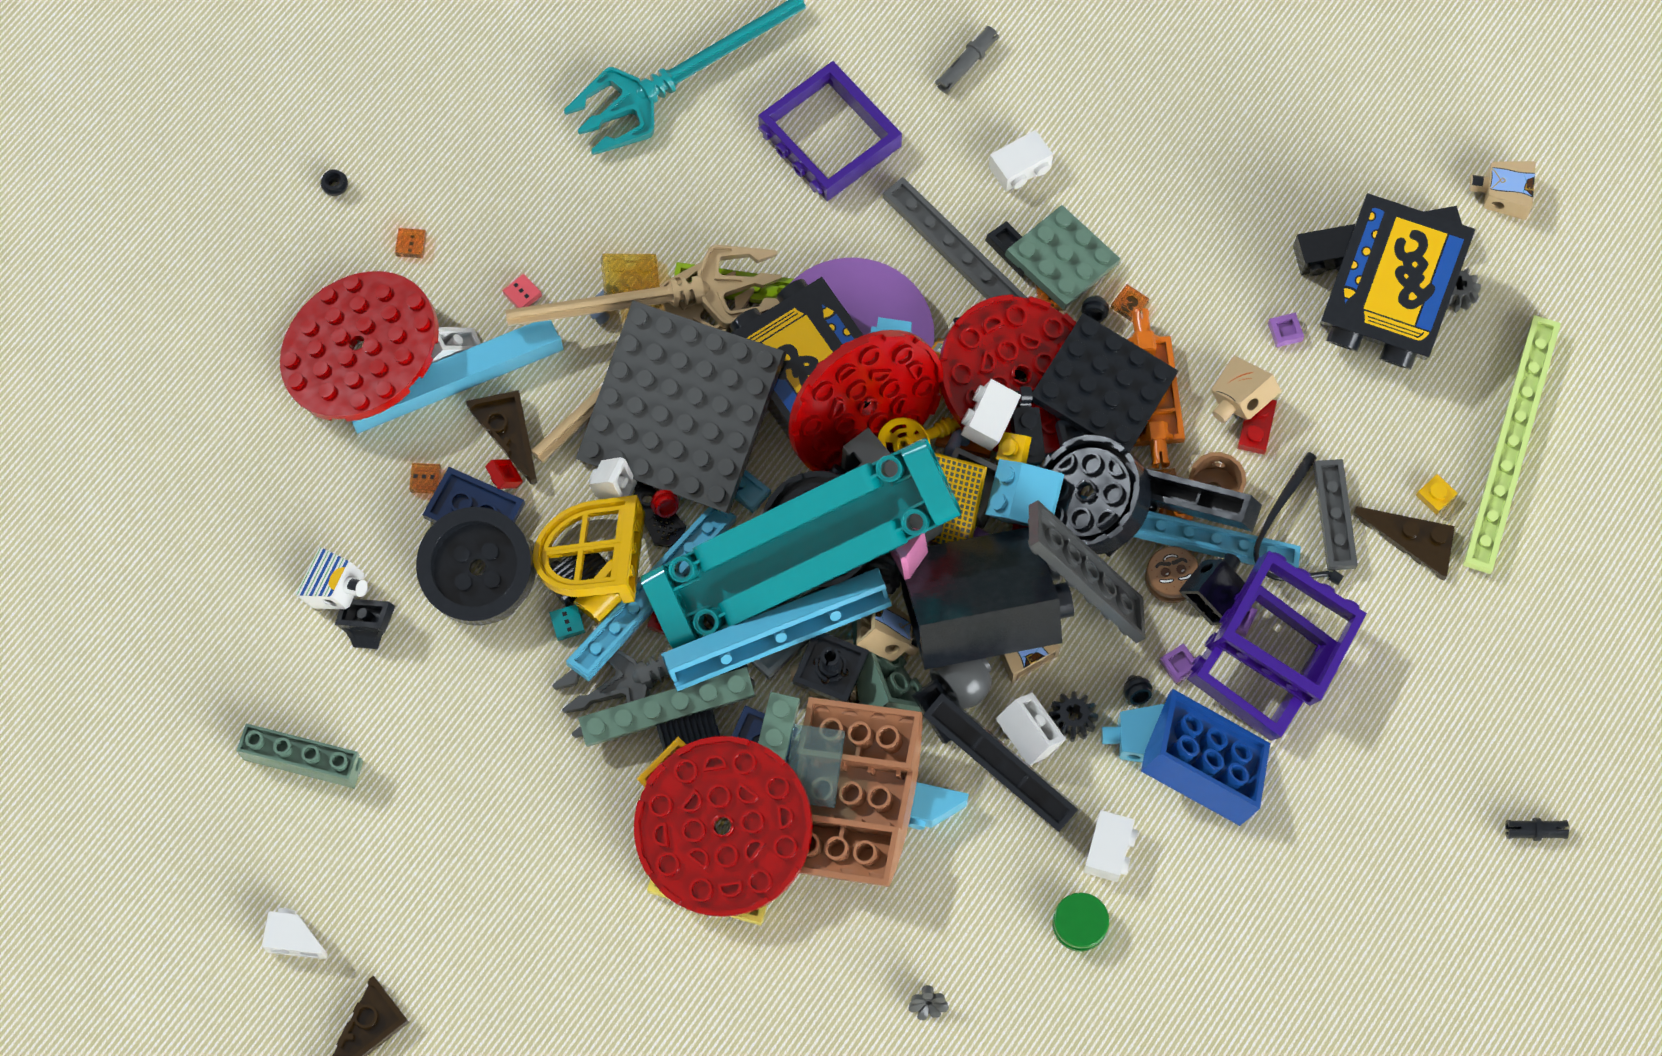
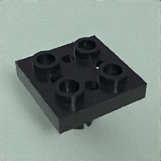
(834, 657)

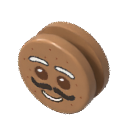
(1168, 572)

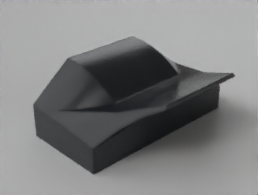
(365, 622)

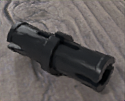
(1537, 829)

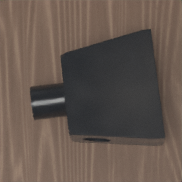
(1213, 587)

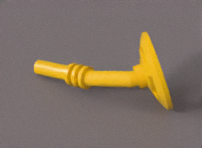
(939, 430)

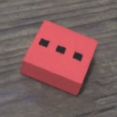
(522, 292)

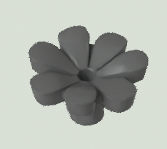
(928, 1003)

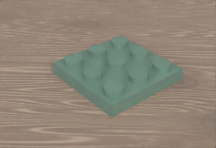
(1062, 257)

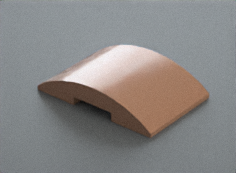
(874, 791)

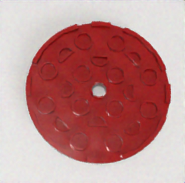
(996, 341)
(397, 348)
(883, 368)
(767, 833)

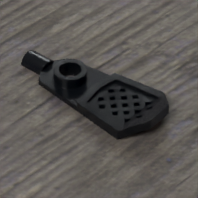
(668, 540)

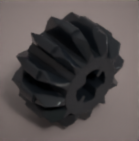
(1079, 725)

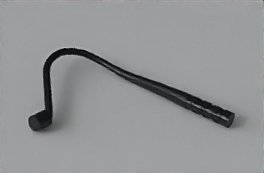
(1289, 489)

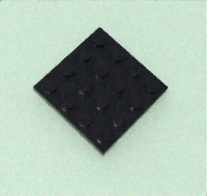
(1103, 383)

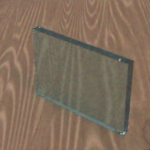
(817, 761)

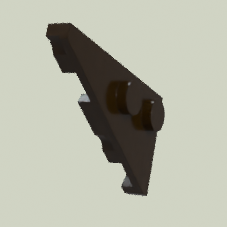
(505, 422)
(1421, 539)
(372, 1023)

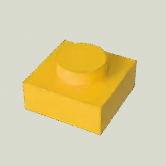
(1014, 447)
(1436, 494)

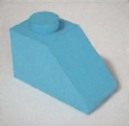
(934, 805)

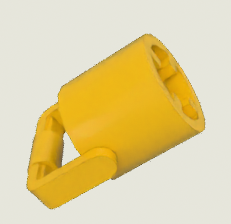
(599, 606)

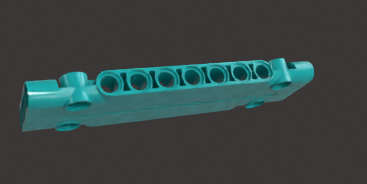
(801, 544)

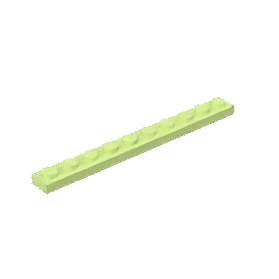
(1511, 445)

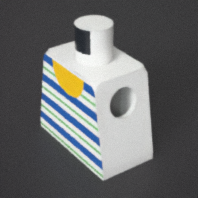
(331, 582)

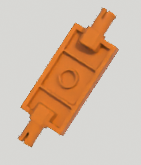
(1166, 421)

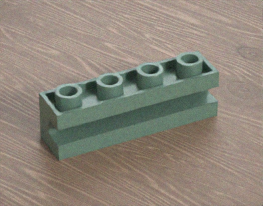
(300, 755)

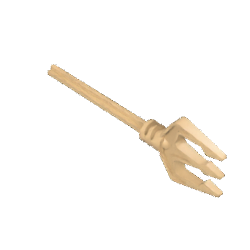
(706, 288)
(583, 412)

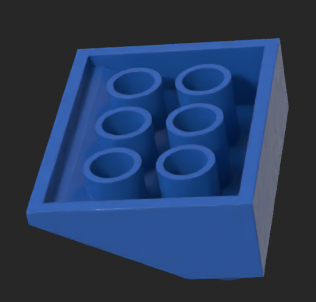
(1207, 758)

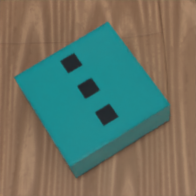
(567, 622)

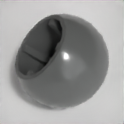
(965, 682)

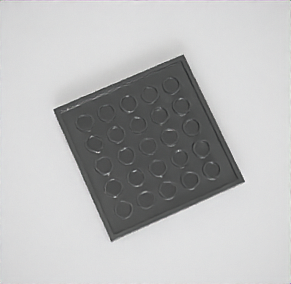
(682, 405)

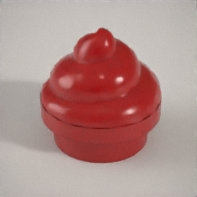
(664, 503)

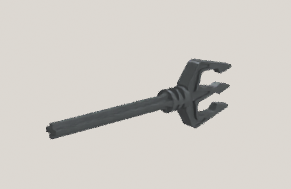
(630, 681)

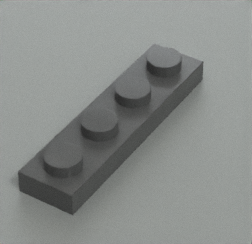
(1335, 515)

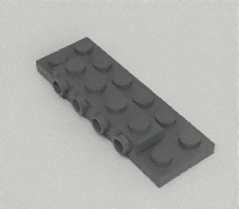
(1086, 571)

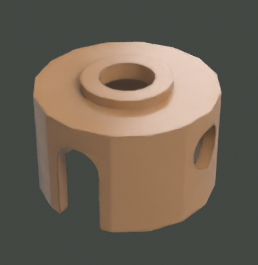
(1226, 475)

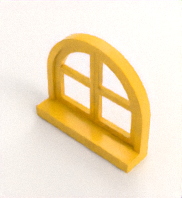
(625, 547)

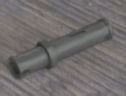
(974, 51)

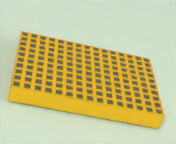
(967, 485)

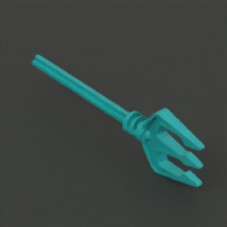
(640, 95)

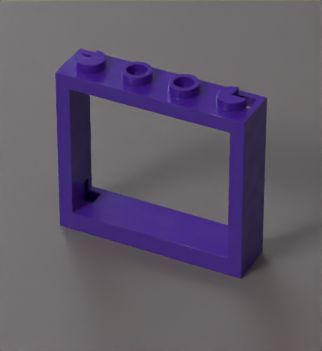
(834, 76)
(1265, 663)
(1277, 725)

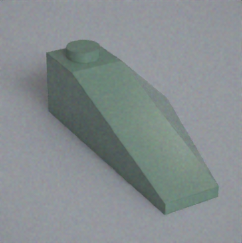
(886, 682)

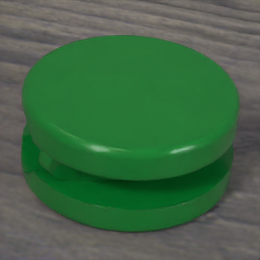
(1080, 922)

